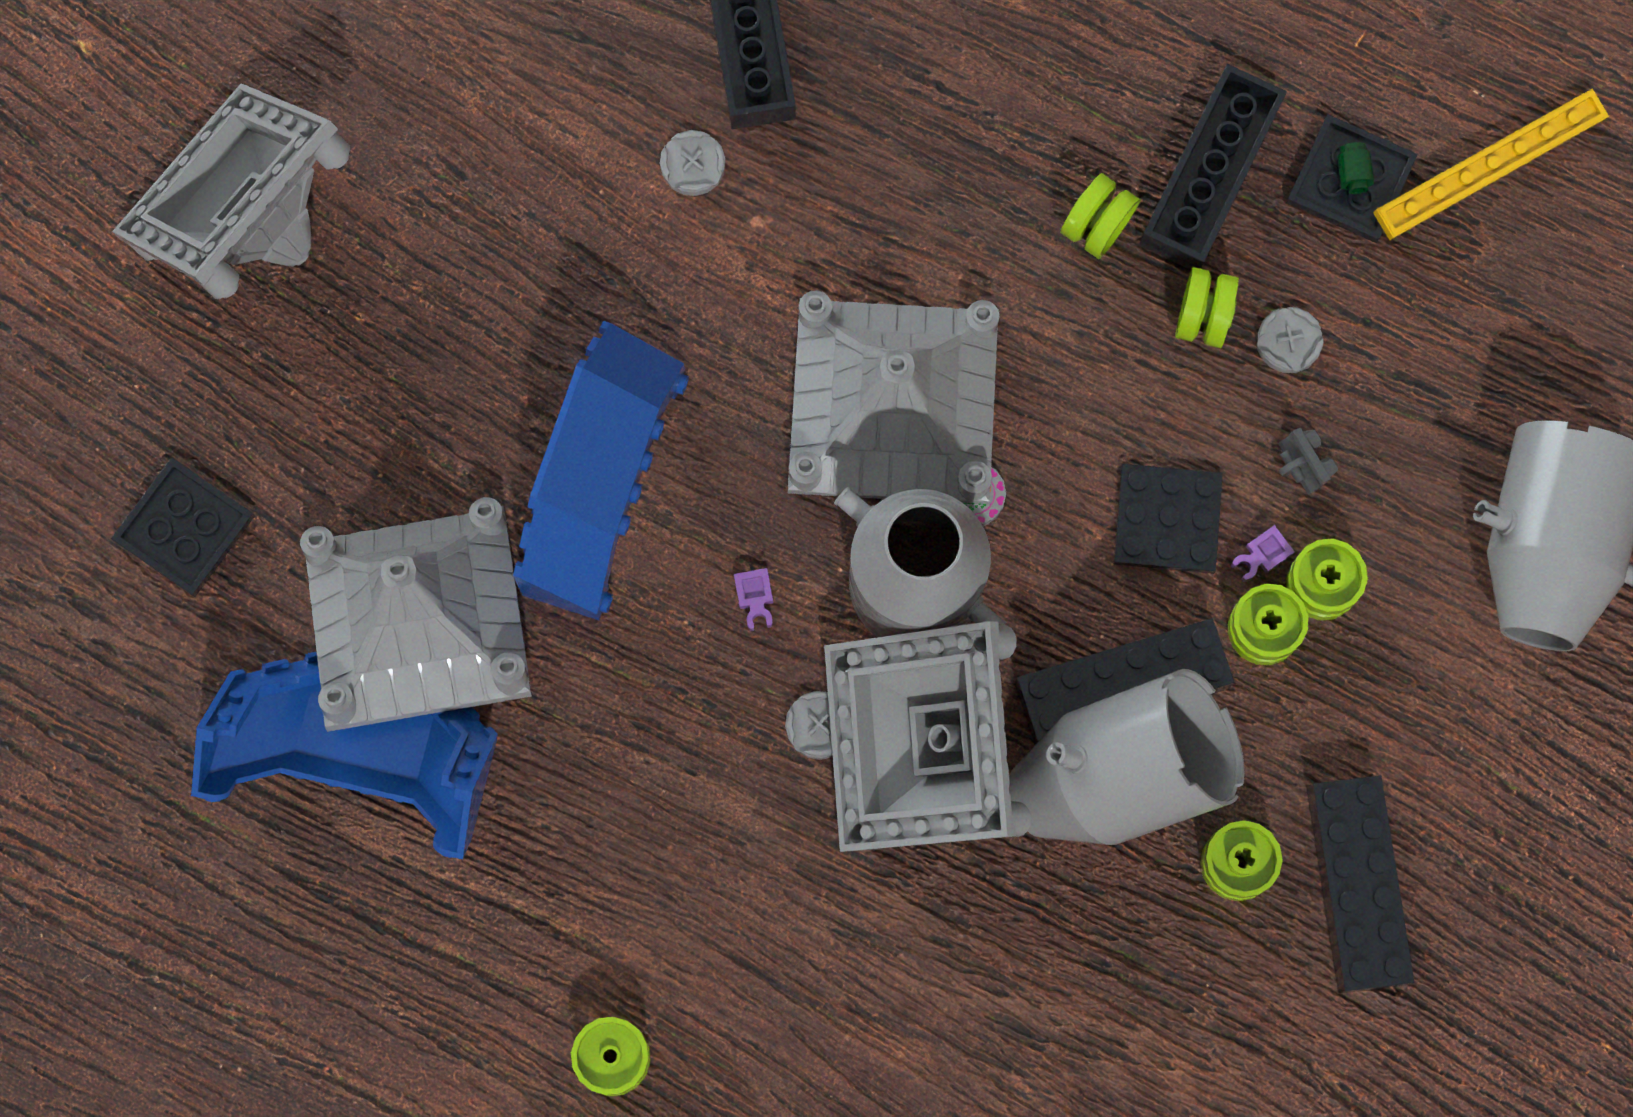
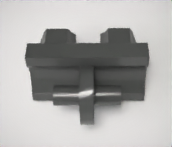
(1303, 462)

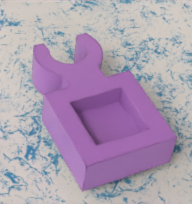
(1266, 551)
(753, 593)

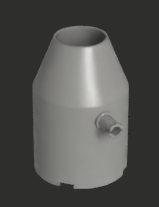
(1560, 532)
(903, 603)
(1132, 763)

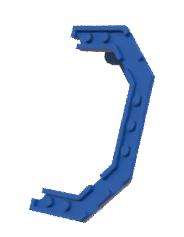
(595, 470)
(275, 725)

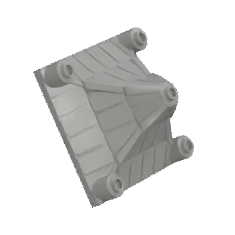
(236, 192)
(893, 399)
(416, 618)
(921, 738)

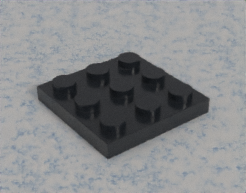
(1319, 185)
(1168, 518)
(183, 527)

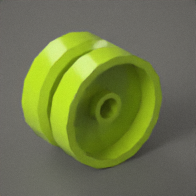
(1096, 213)
(1212, 308)
(1340, 565)
(1278, 607)
(1261, 858)
(631, 1061)

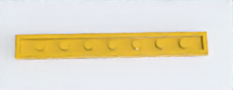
(1490, 164)

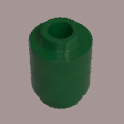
(1355, 168)

